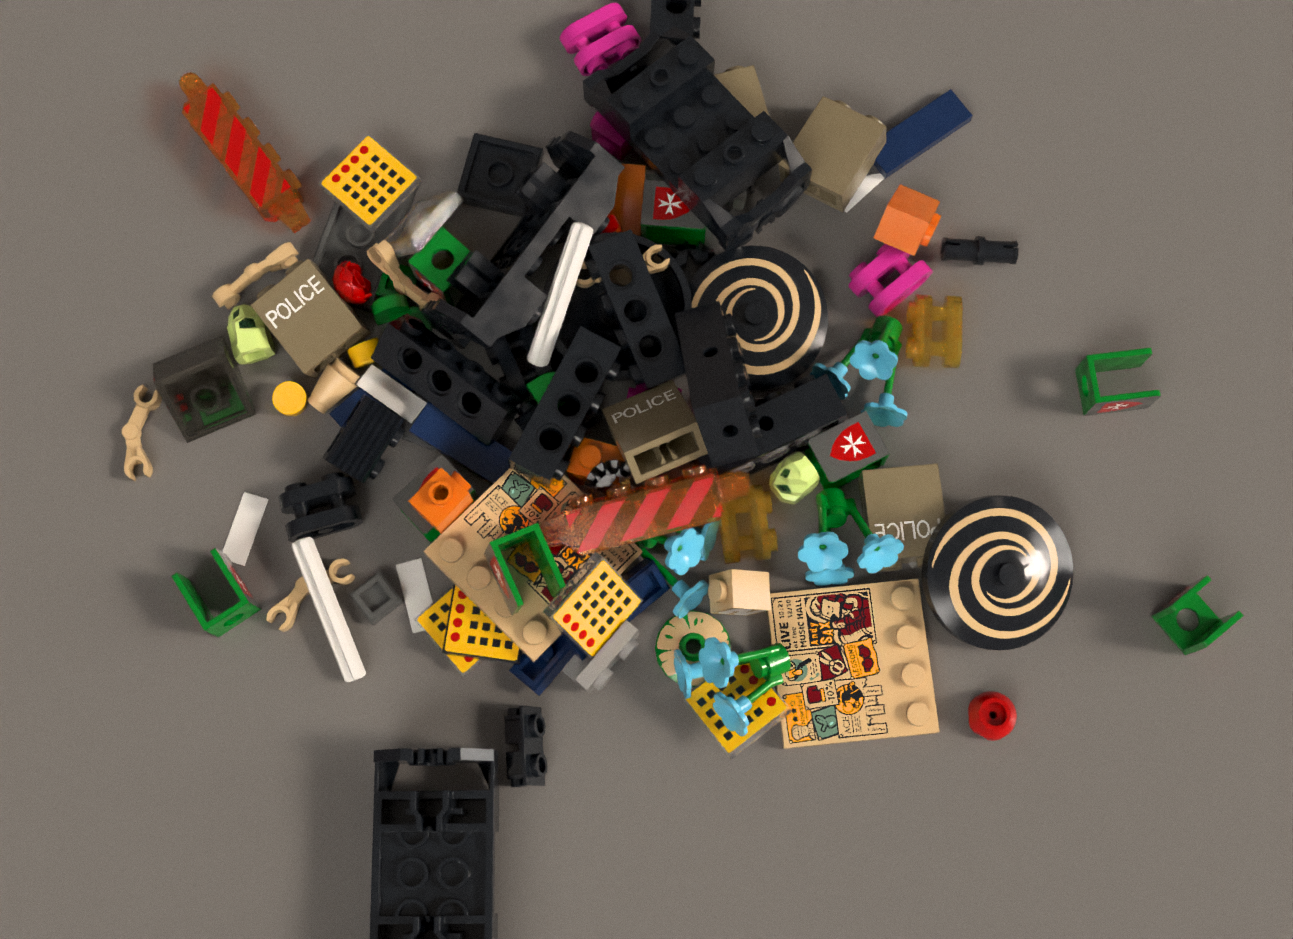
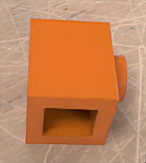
(442, 499)

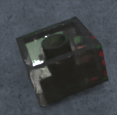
(203, 389)

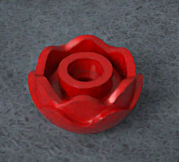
(351, 284)
(982, 723)

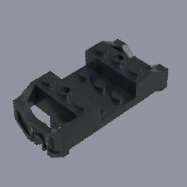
(697, 133)
(495, 291)
(434, 851)

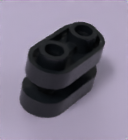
(502, 353)
(332, 491)

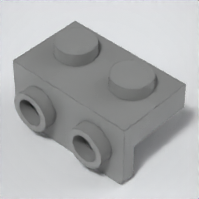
(596, 671)

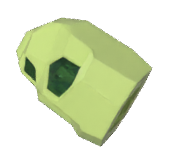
(249, 336)
(793, 478)

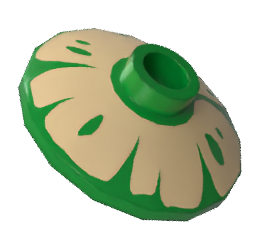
(679, 632)

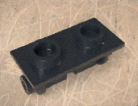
(526, 728)

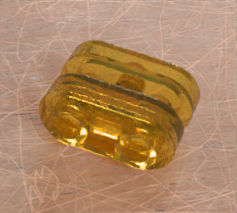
(920, 345)
(761, 540)

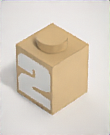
(739, 592)

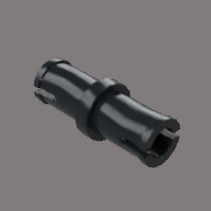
(979, 250)

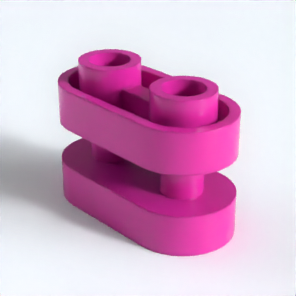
(600, 39)
(869, 276)

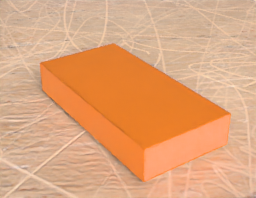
(630, 197)

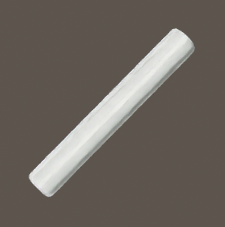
(560, 294)
(328, 609)

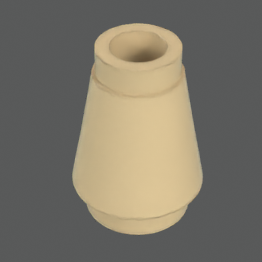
(333, 385)

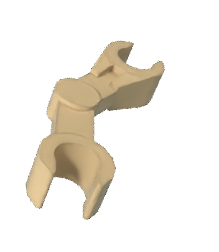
(279, 259)
(385, 259)
(622, 277)
(132, 432)
(292, 602)

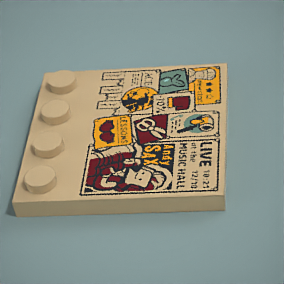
(501, 510)
(854, 663)

